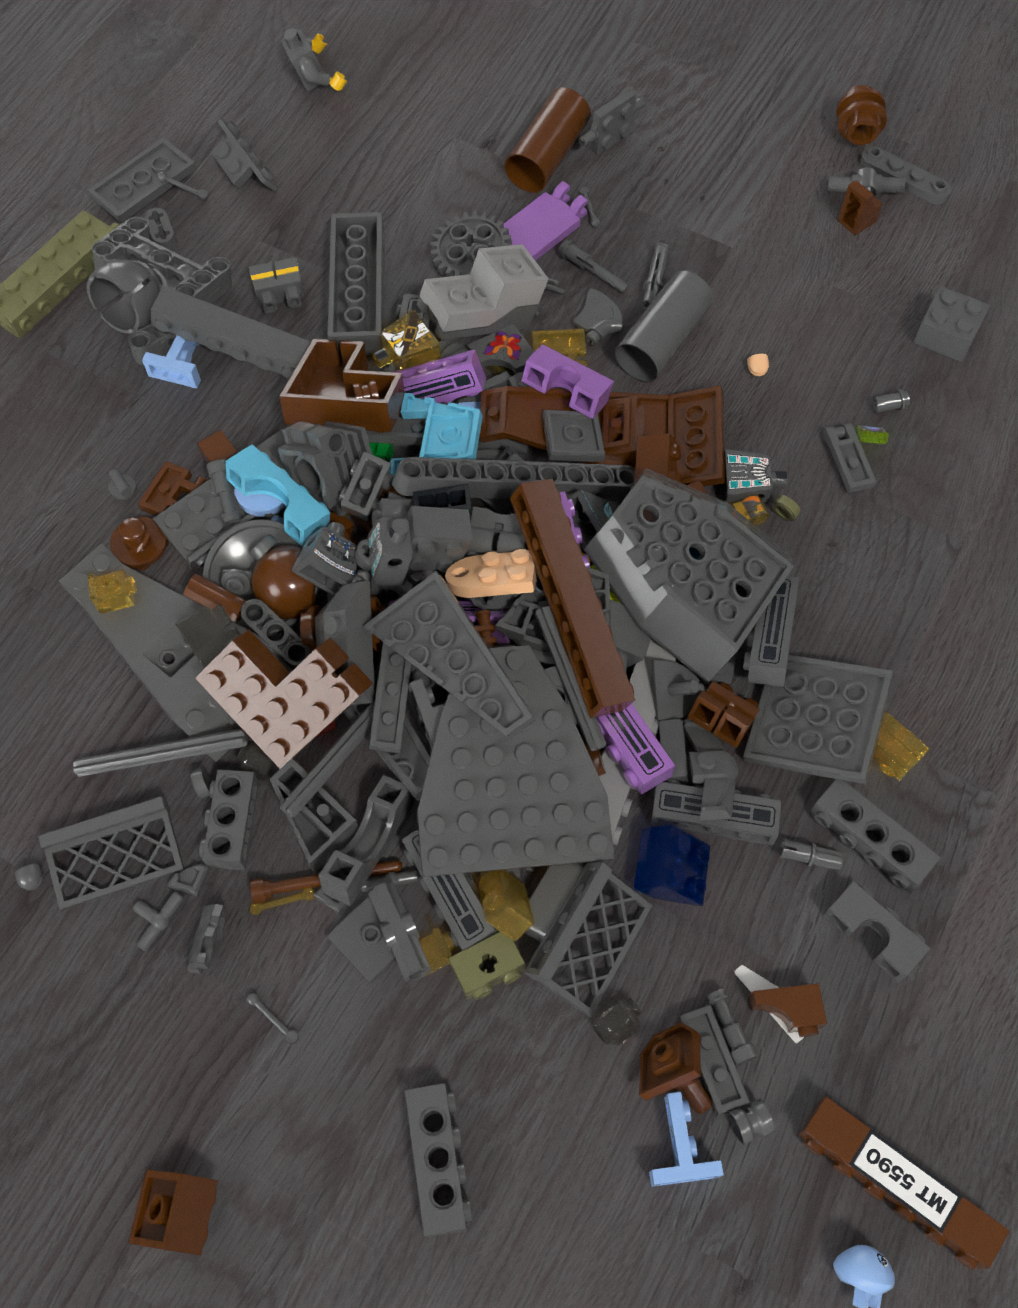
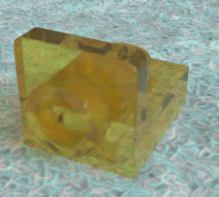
(437, 949)

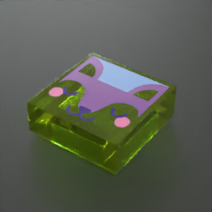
(872, 434)

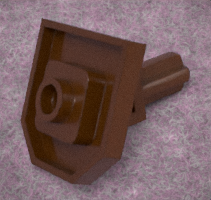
(674, 1063)

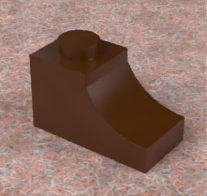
(859, 208)
(796, 1006)

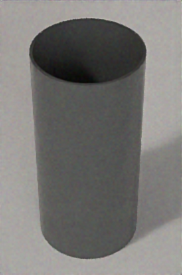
(664, 326)

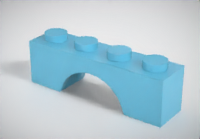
(256, 474)

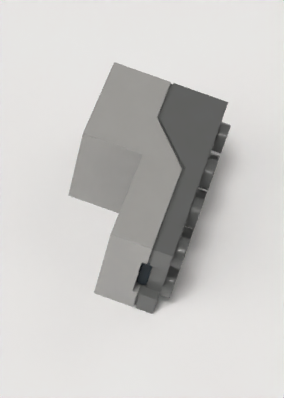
(497, 293)

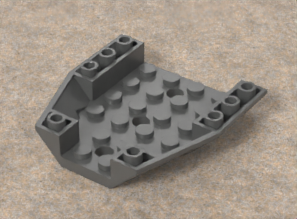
(683, 600)

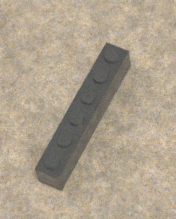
(227, 332)

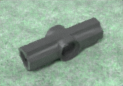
(399, 931)

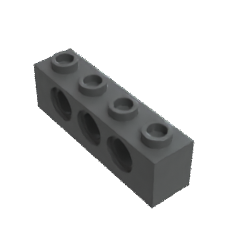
(892, 837)
(420, 1105)

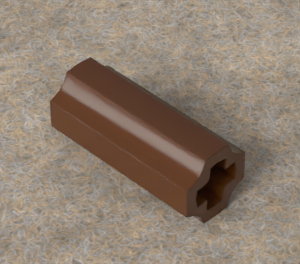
(212, 595)

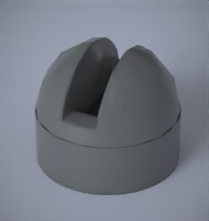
(29, 876)

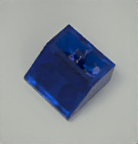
(672, 865)

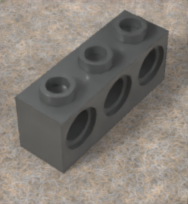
(239, 831)

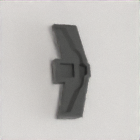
(715, 769)

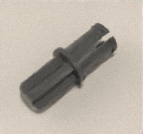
(811, 854)

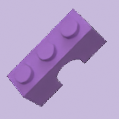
(552, 369)

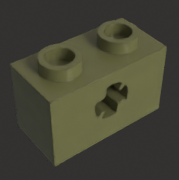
(469, 965)

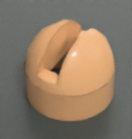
(758, 364)

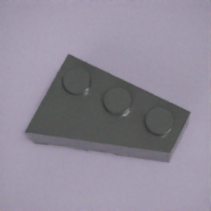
(321, 823)

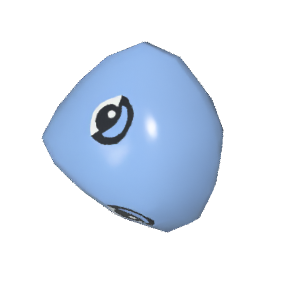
(867, 1272)

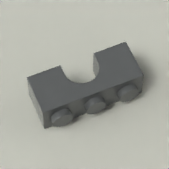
(900, 946)

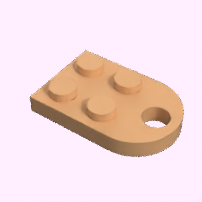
(492, 574)

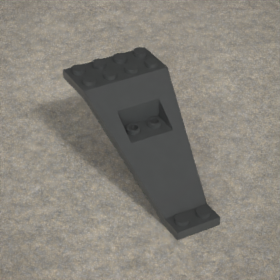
(149, 632)

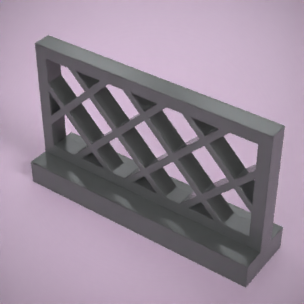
(102, 827)
(565, 929)

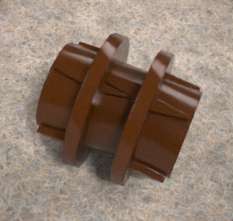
(861, 115)

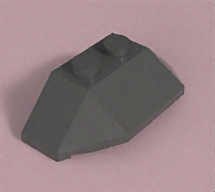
(344, 622)

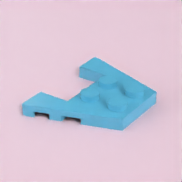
(449, 429)

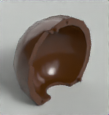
(280, 587)

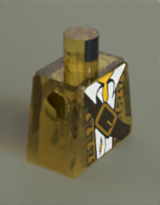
(407, 343)

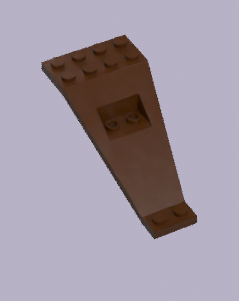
(690, 417)

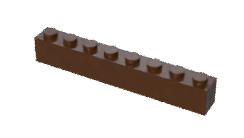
(572, 598)

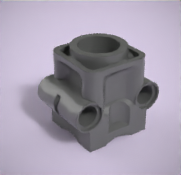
(494, 533)

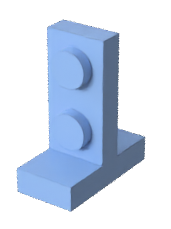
(176, 365)
(683, 1149)

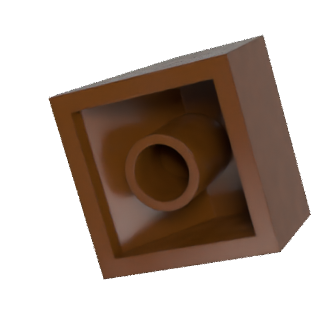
(173, 1212)

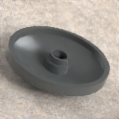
(233, 552)

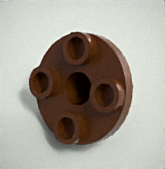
(138, 542)

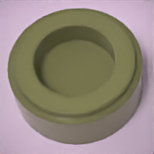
(786, 508)

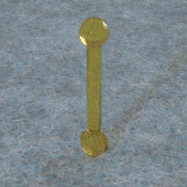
(307, 895)

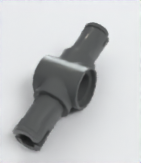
(870, 180)

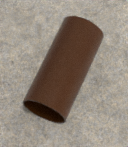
(547, 140)

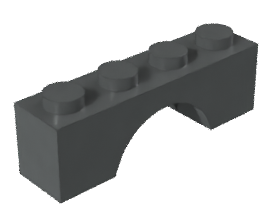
(351, 866)

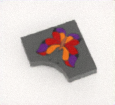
(503, 348)

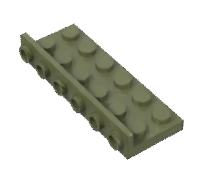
(50, 274)

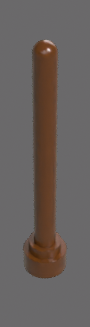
(265, 889)

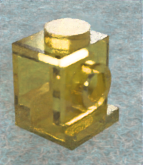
(111, 591)

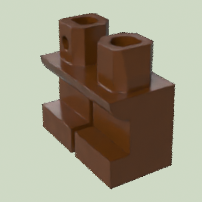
(730, 710)

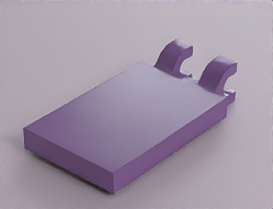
(546, 221)

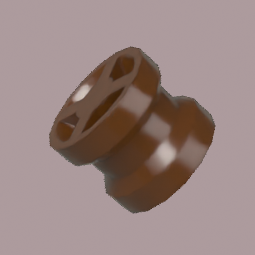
(366, 391)

